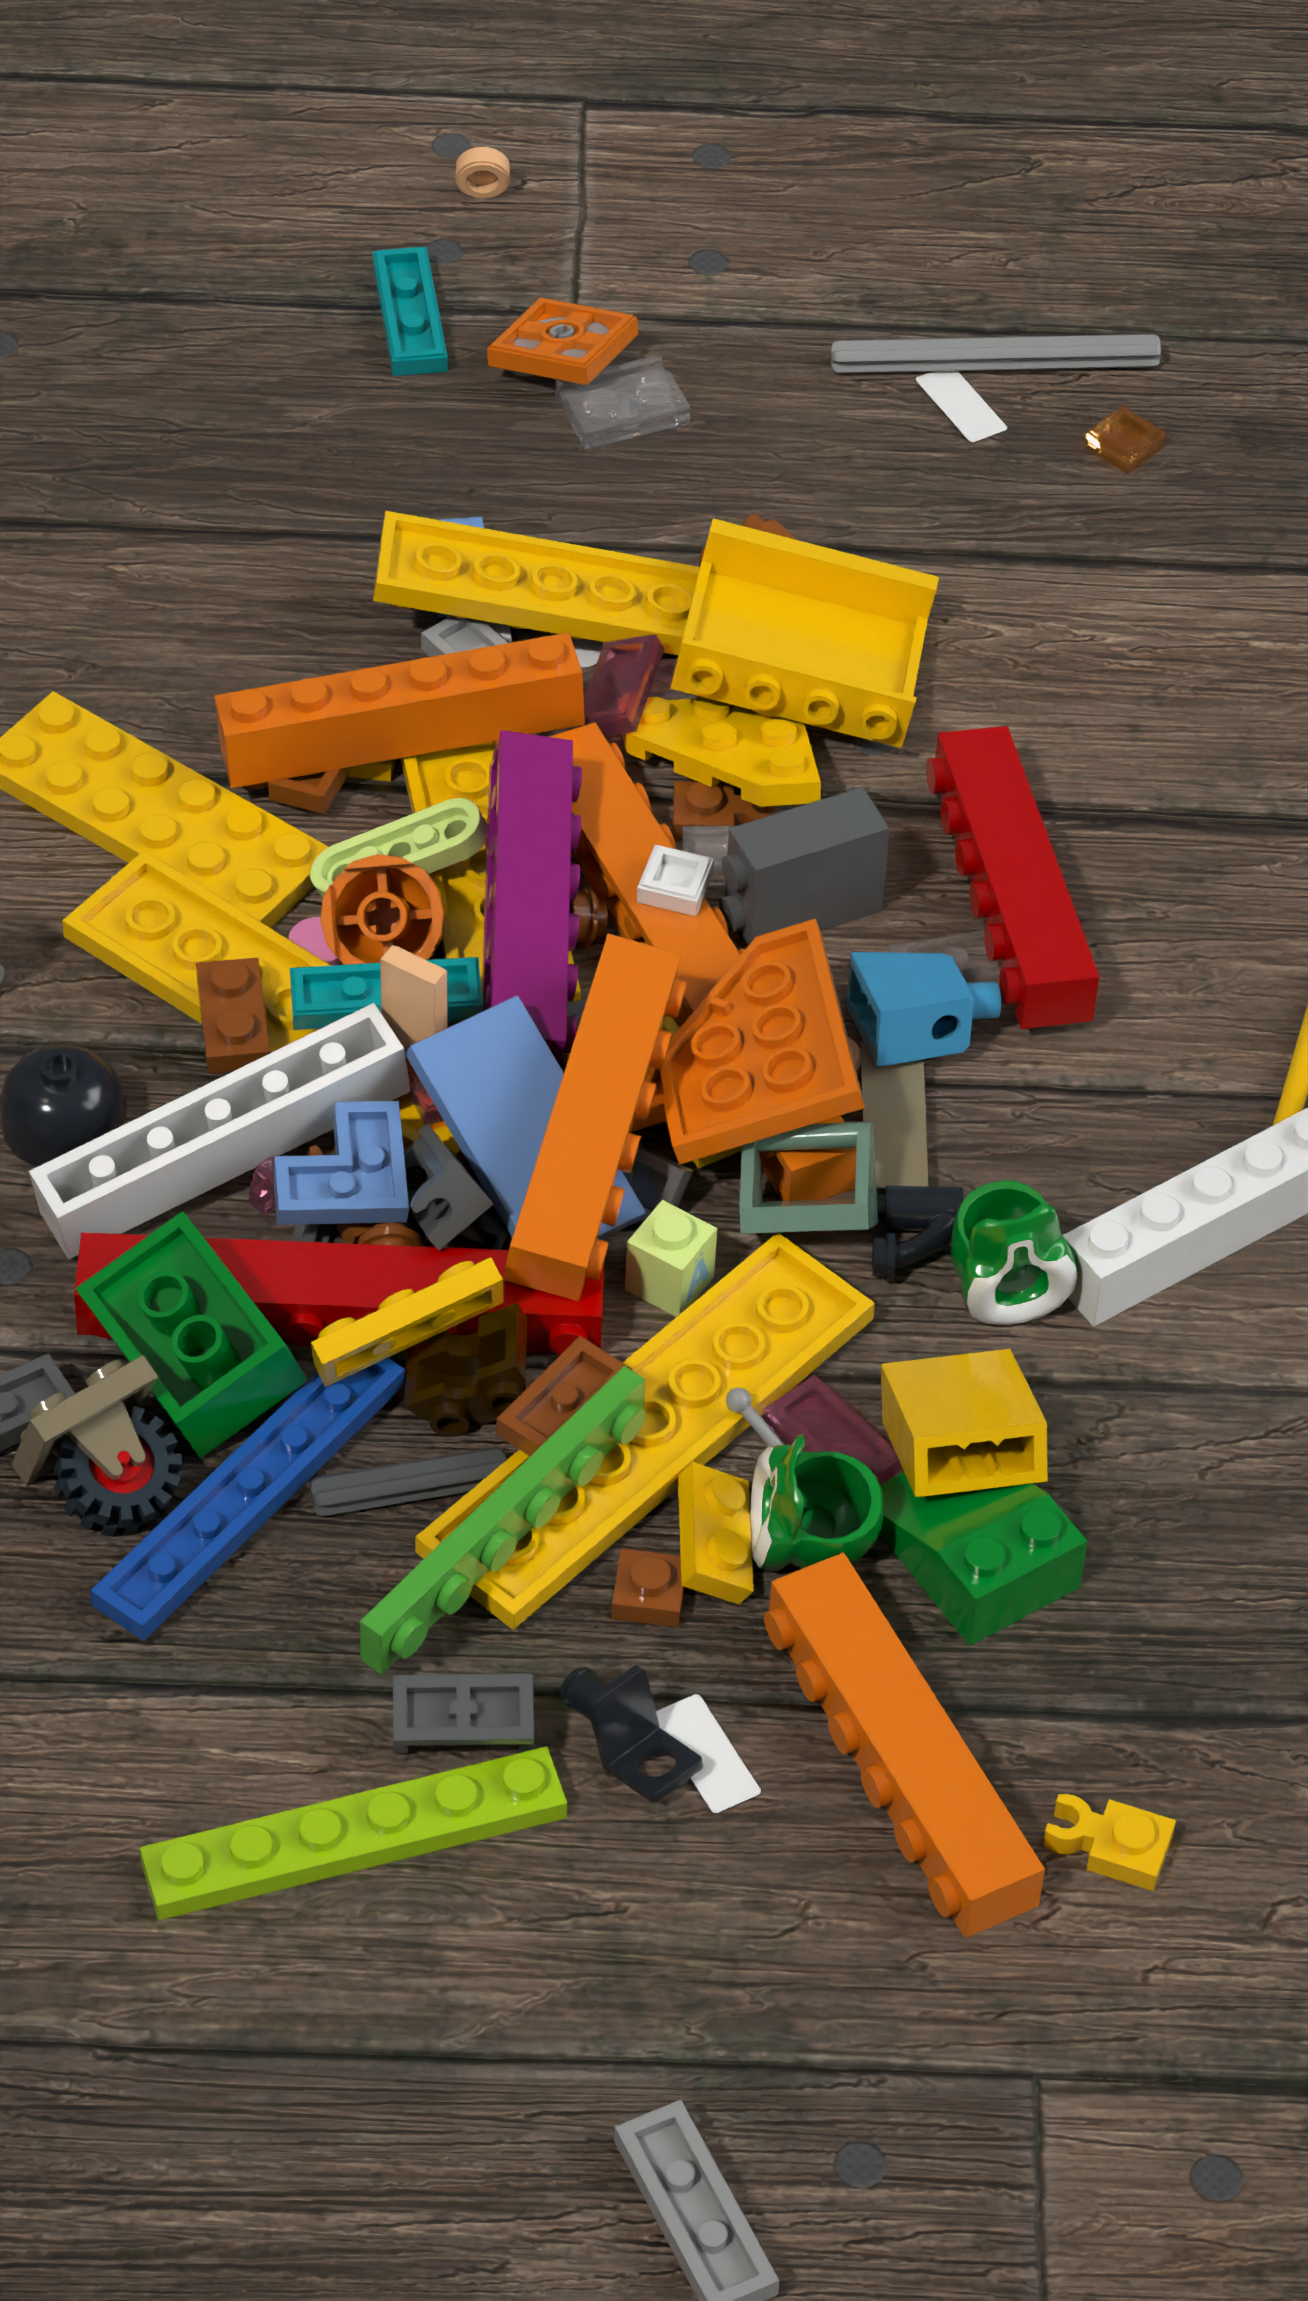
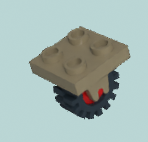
(102, 1451)

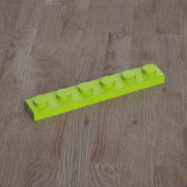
(352, 1833)

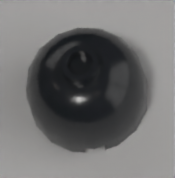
(59, 1102)

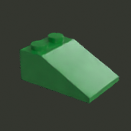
(197, 1330)
(984, 1551)

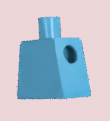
(915, 1005)

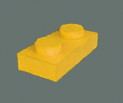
(715, 1533)

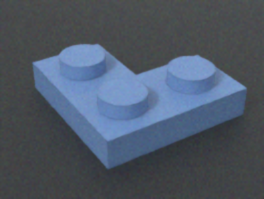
(355, 1185)

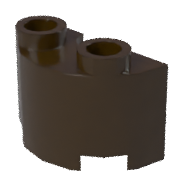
(468, 1377)

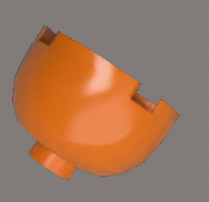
(382, 905)

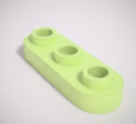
(426, 838)

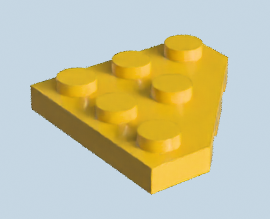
(731, 744)

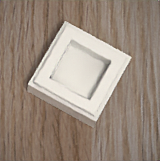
(675, 880)

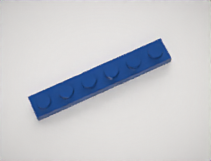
(241, 1496)

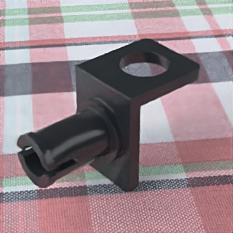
(628, 1729)

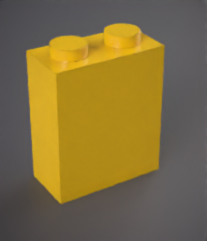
(964, 1422)

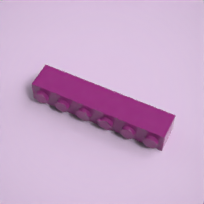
(532, 882)

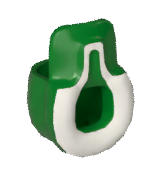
(1010, 1254)
(812, 1507)

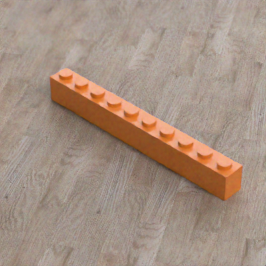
(612, 855)

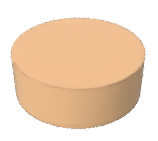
(482, 172)

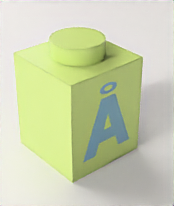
(670, 1258)

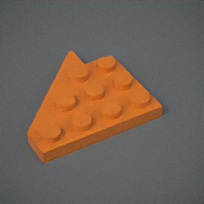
(758, 1051)

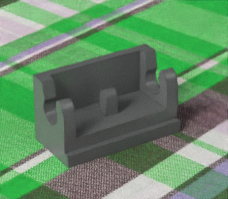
(448, 1195)
(463, 1710)

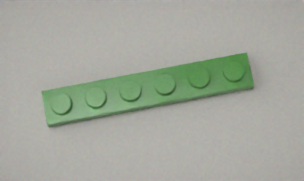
(492, 1530)

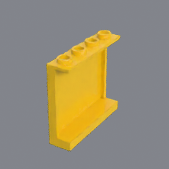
(805, 633)

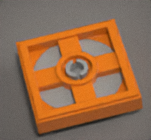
(562, 341)

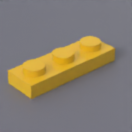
(406, 1320)

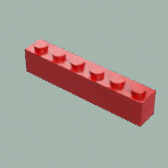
(1013, 878)

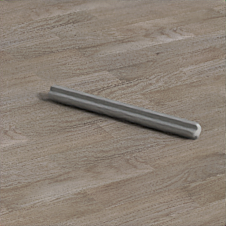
(995, 353)

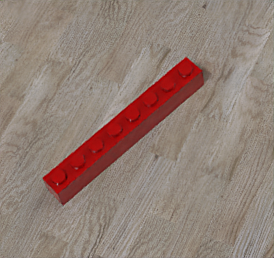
(317, 1283)

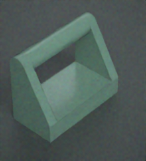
(811, 1215)

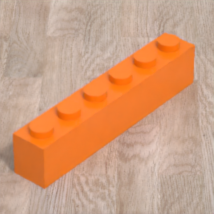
(399, 710)
(593, 1119)
(904, 1746)

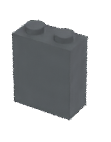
(805, 866)

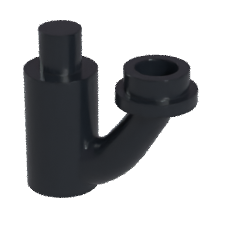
(913, 1209)

